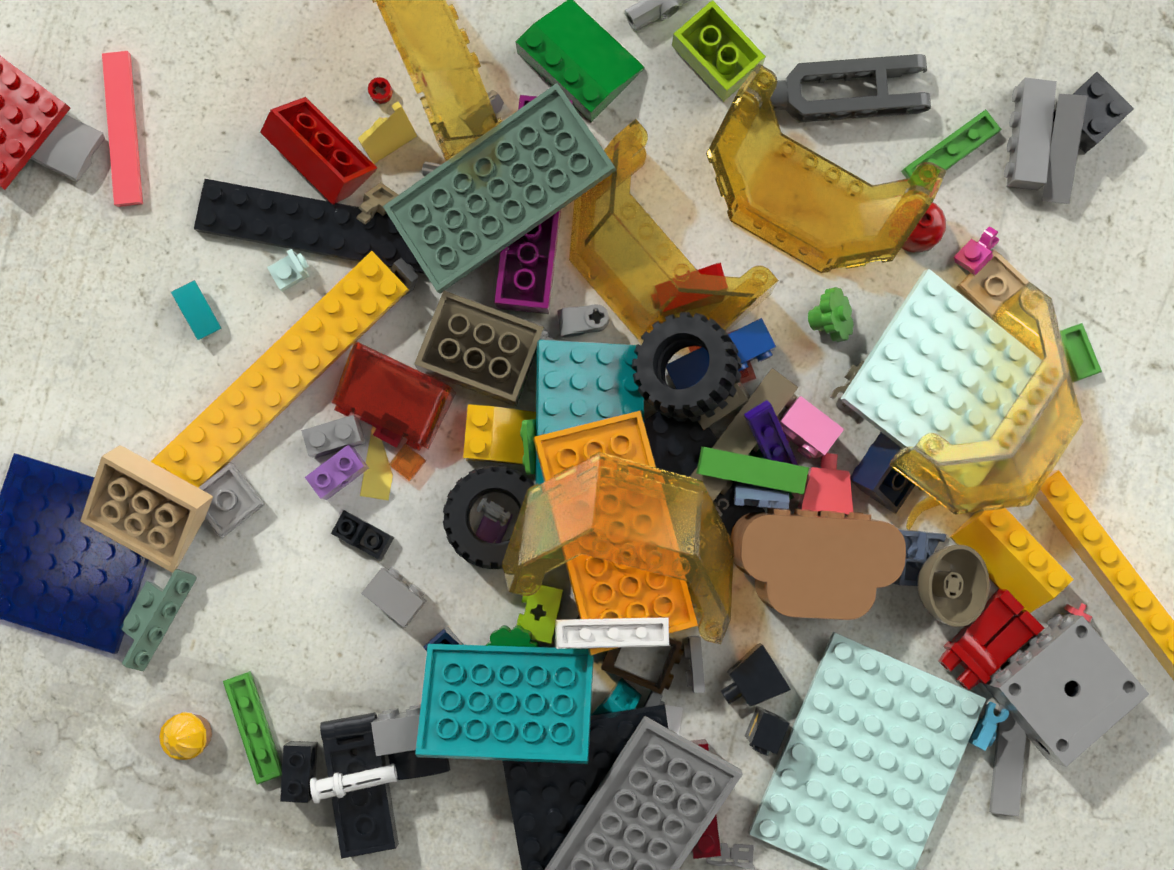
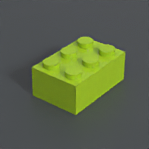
(717, 50)

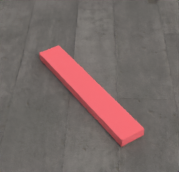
(122, 129)

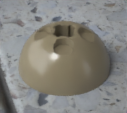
(954, 585)

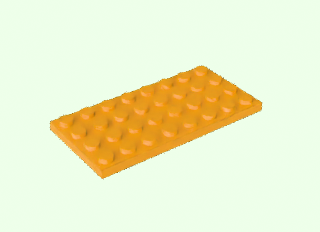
(601, 586)

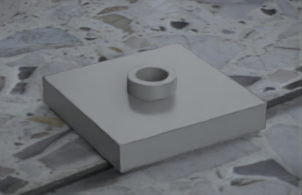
(232, 500)

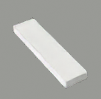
(612, 633)

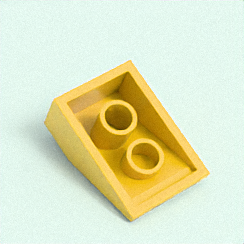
(494, 434)

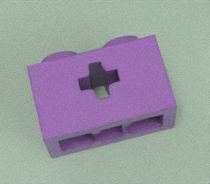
(337, 472)

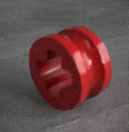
(379, 98)

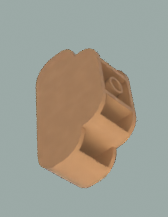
(818, 562)

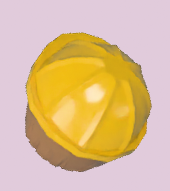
(185, 736)

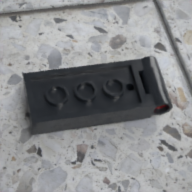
(365, 815)

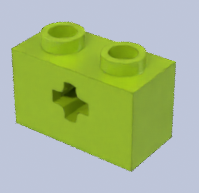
(544, 628)

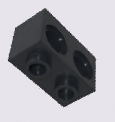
(297, 770)

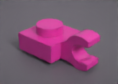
(977, 254)

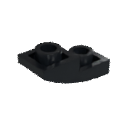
(362, 535)
(410, 766)

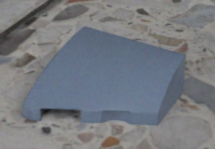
(760, 496)
(919, 548)

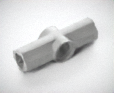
(648, 11)

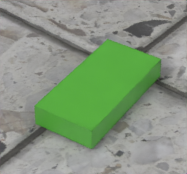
(1080, 353)

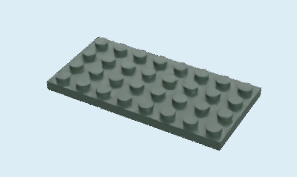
(499, 188)

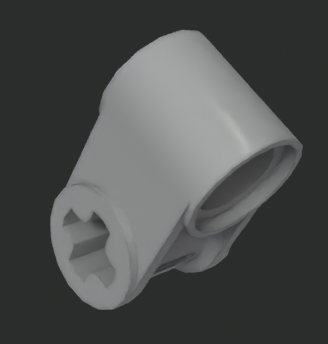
(576, 320)

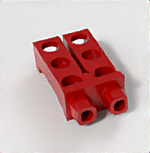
(990, 639)

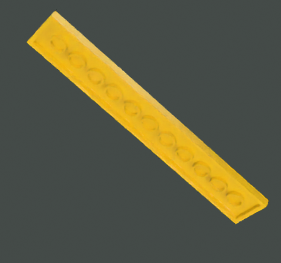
(283, 372)

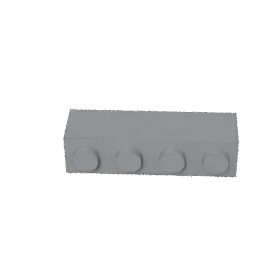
(1030, 134)

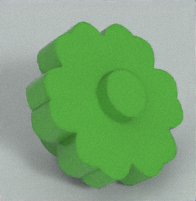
(833, 315)

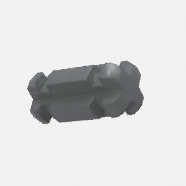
(493, 511)

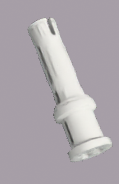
(340, 784)

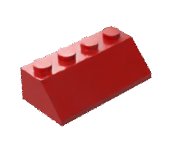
(317, 149)

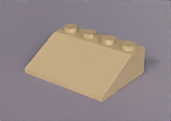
(145, 507)

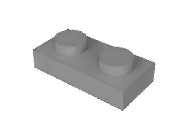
(695, 675)

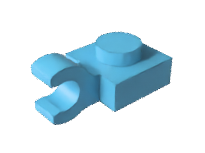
(984, 732)

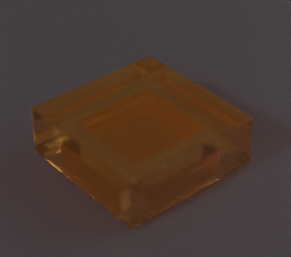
(407, 462)

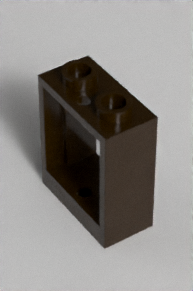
(665, 678)

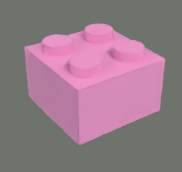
(809, 429)

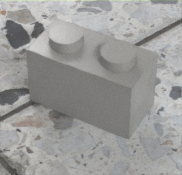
(333, 436)
(395, 596)

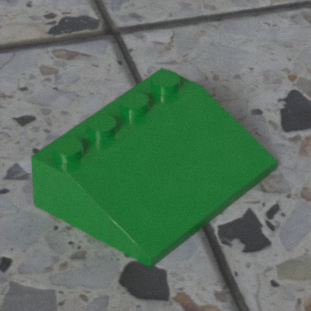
(578, 56)

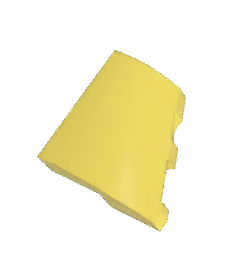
(387, 134)

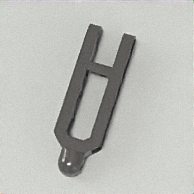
(789, 98)

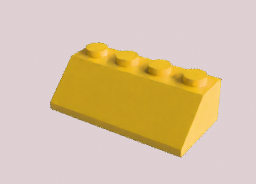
(1013, 557)

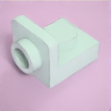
(289, 270)

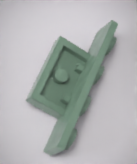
(152, 617)

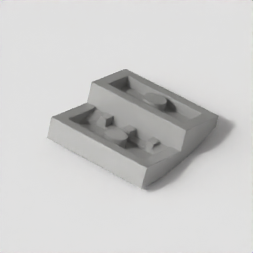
(69, 148)

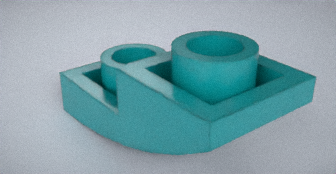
(196, 310)

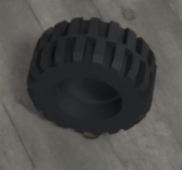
(667, 340)
(459, 506)

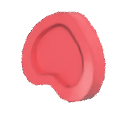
(1080, 611)

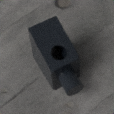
(755, 678)

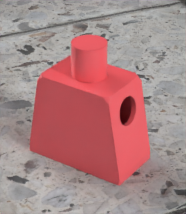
(827, 488)

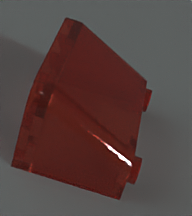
(392, 396)

